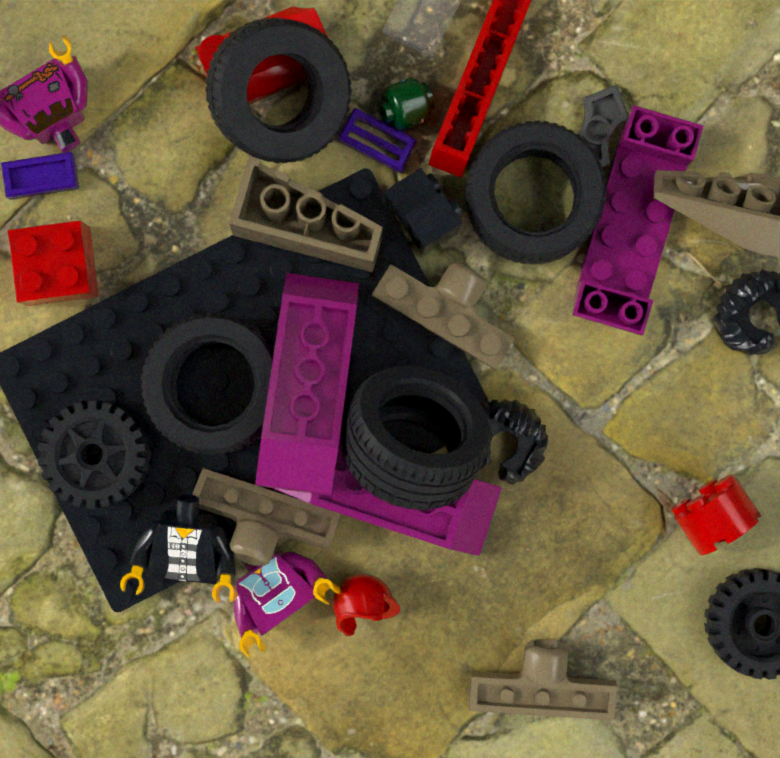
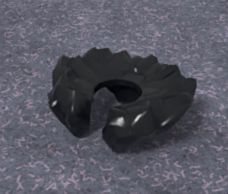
(734, 310)
(529, 433)

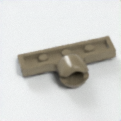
(447, 310)
(263, 516)
(543, 688)

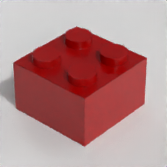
(53, 263)

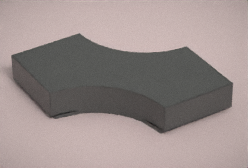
(601, 116)

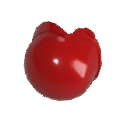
(364, 598)

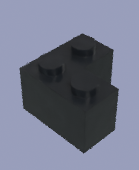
(424, 212)

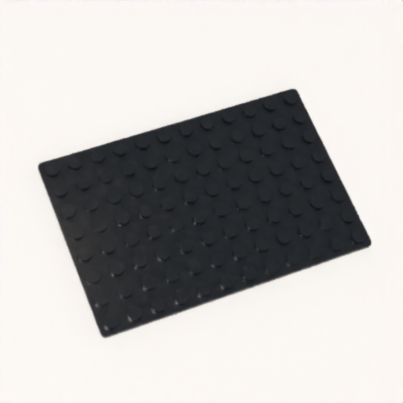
(106, 345)

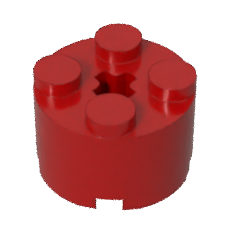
(716, 515)

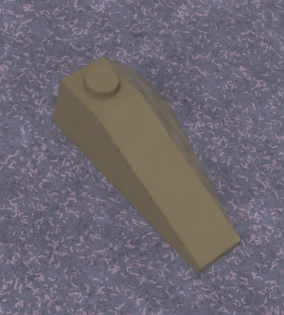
(732, 207)

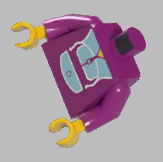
(274, 593)

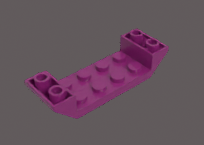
(634, 224)
(307, 385)
(457, 526)

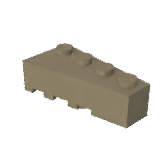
(301, 220)

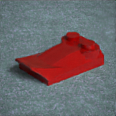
(274, 72)

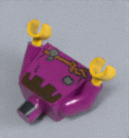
(47, 101)

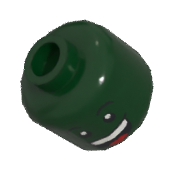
(406, 103)

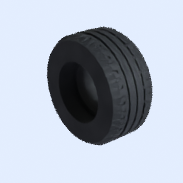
(326, 99)

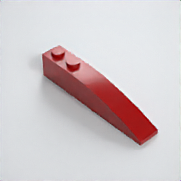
(478, 86)

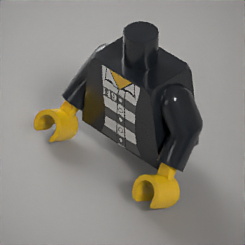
(184, 548)

